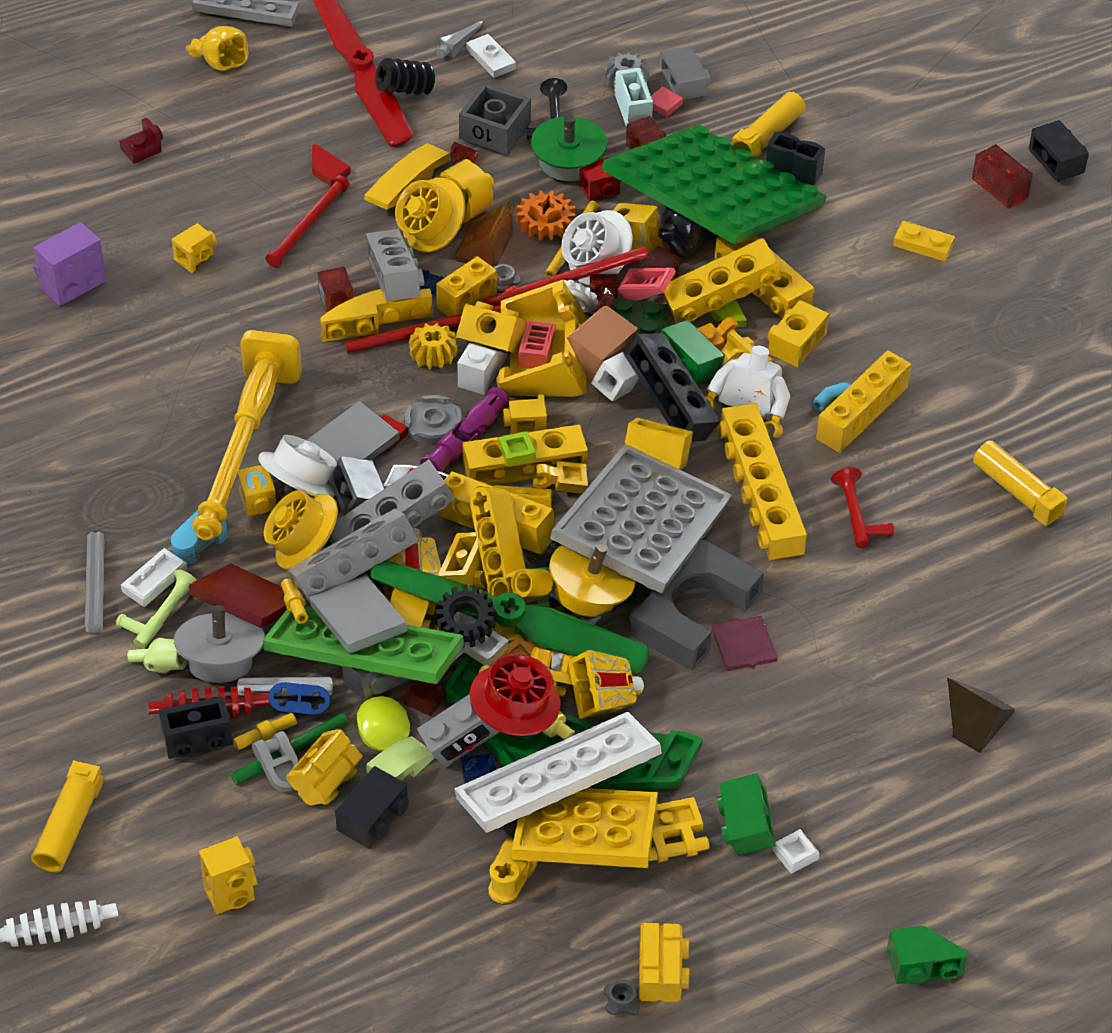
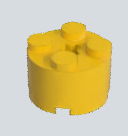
(475, 187)

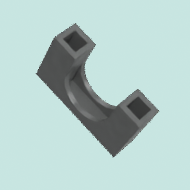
(706, 571)

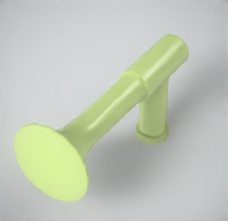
(148, 631)

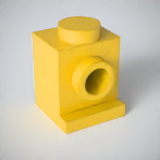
(193, 246)
(526, 415)

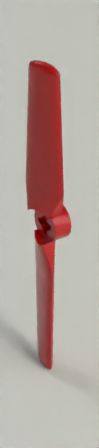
(360, 60)

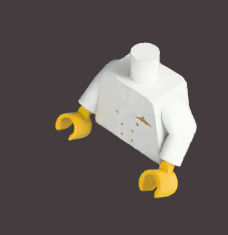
(752, 381)

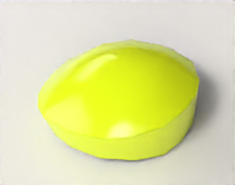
(382, 722)

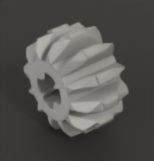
(625, 62)

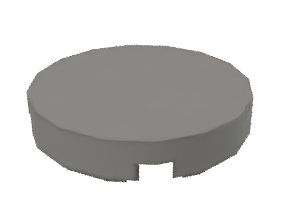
(431, 418)

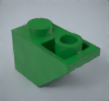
(924, 955)

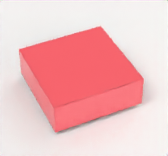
(666, 102)

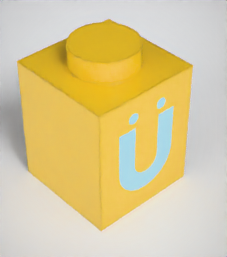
(256, 490)

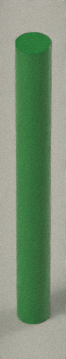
(297, 744)

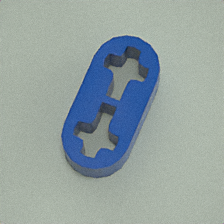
(299, 706)

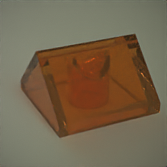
(487, 236)

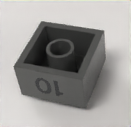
(494, 118)

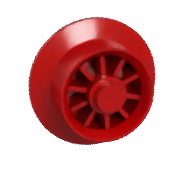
(516, 695)

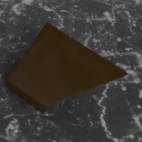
(975, 714)

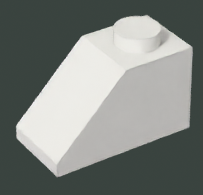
(479, 367)

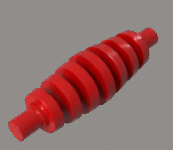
(234, 702)

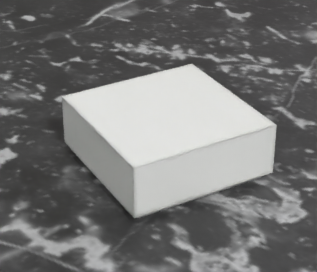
(795, 851)

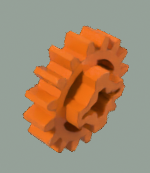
(545, 215)

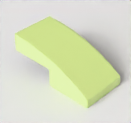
(402, 758)

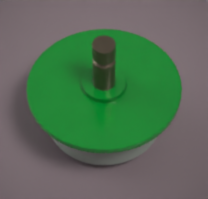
(567, 145)

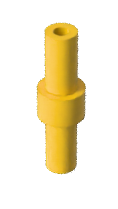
(294, 601)
(264, 731)

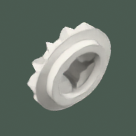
(586, 299)

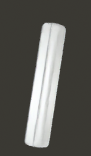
(264, 684)

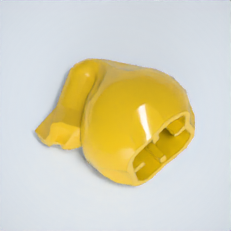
(221, 47)

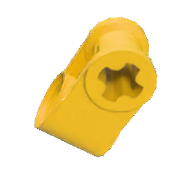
(508, 875)

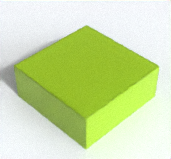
(517, 448)

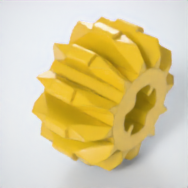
(433, 346)

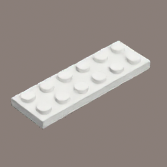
(557, 771)

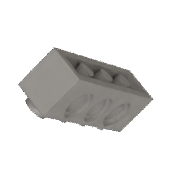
(394, 265)
(414, 494)
(353, 554)

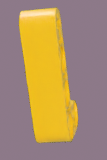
(501, 547)

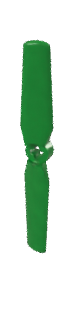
(536, 623)

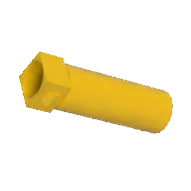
(773, 120)
(1044, 502)
(67, 816)

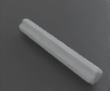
(94, 582)

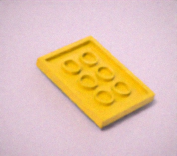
(590, 829)

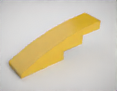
(413, 167)

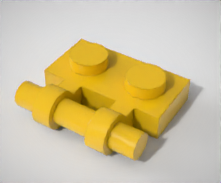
(674, 820)

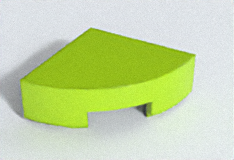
(728, 310)

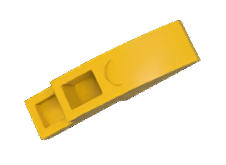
(366, 312)

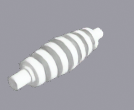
(94, 914)

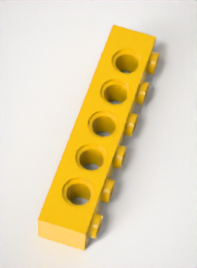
(762, 482)

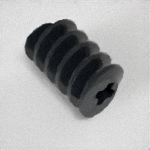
(405, 76)

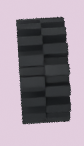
(467, 599)

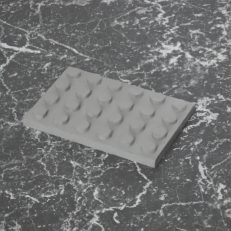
(644, 515)

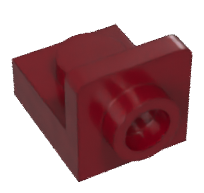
(143, 144)

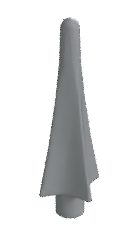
(454, 42)

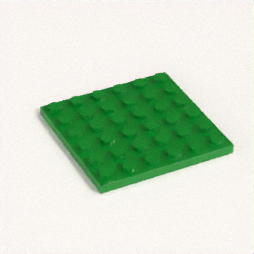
(714, 183)

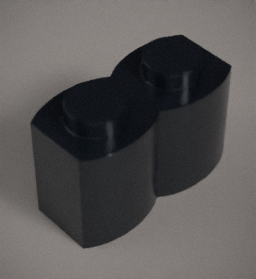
(796, 156)

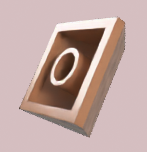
(600, 339)

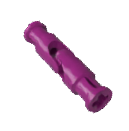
(477, 421)

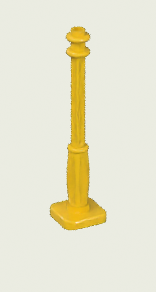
(266, 361)

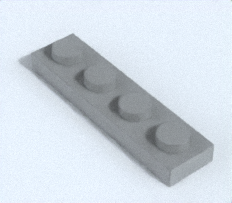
(267, 11)

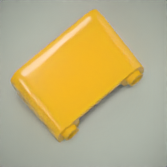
(563, 373)

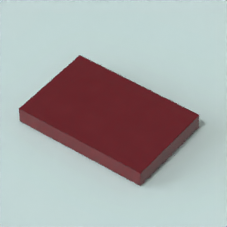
(241, 594)

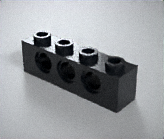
(671, 385)

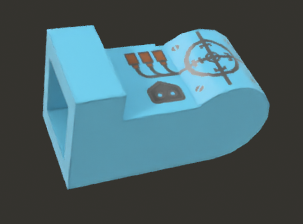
(187, 544)

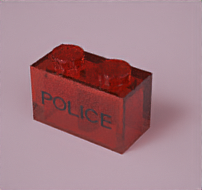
(1002, 176)

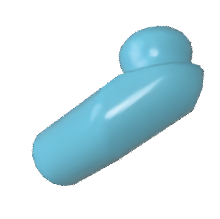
(828, 395)

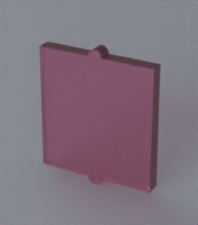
(744, 643)

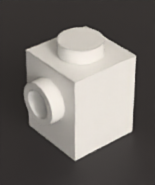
(615, 377)

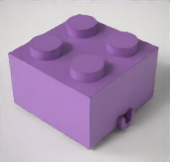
(69, 264)

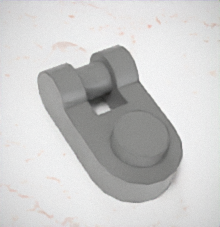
(278, 768)

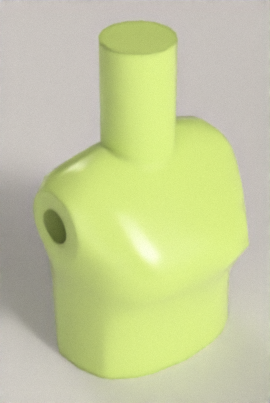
(159, 657)

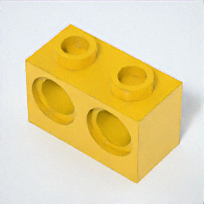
(466, 286)

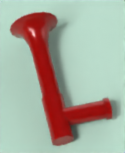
(847, 480)

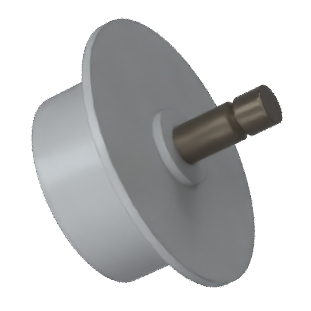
(218, 645)

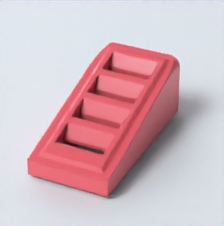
(645, 282)
(527, 355)

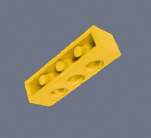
(739, 271)
(783, 292)
(863, 401)
(486, 464)
(532, 519)

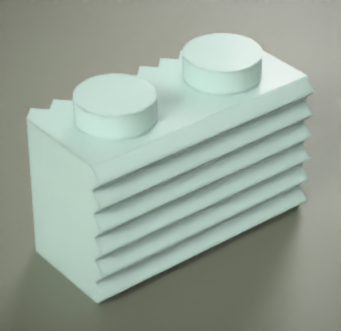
(633, 95)

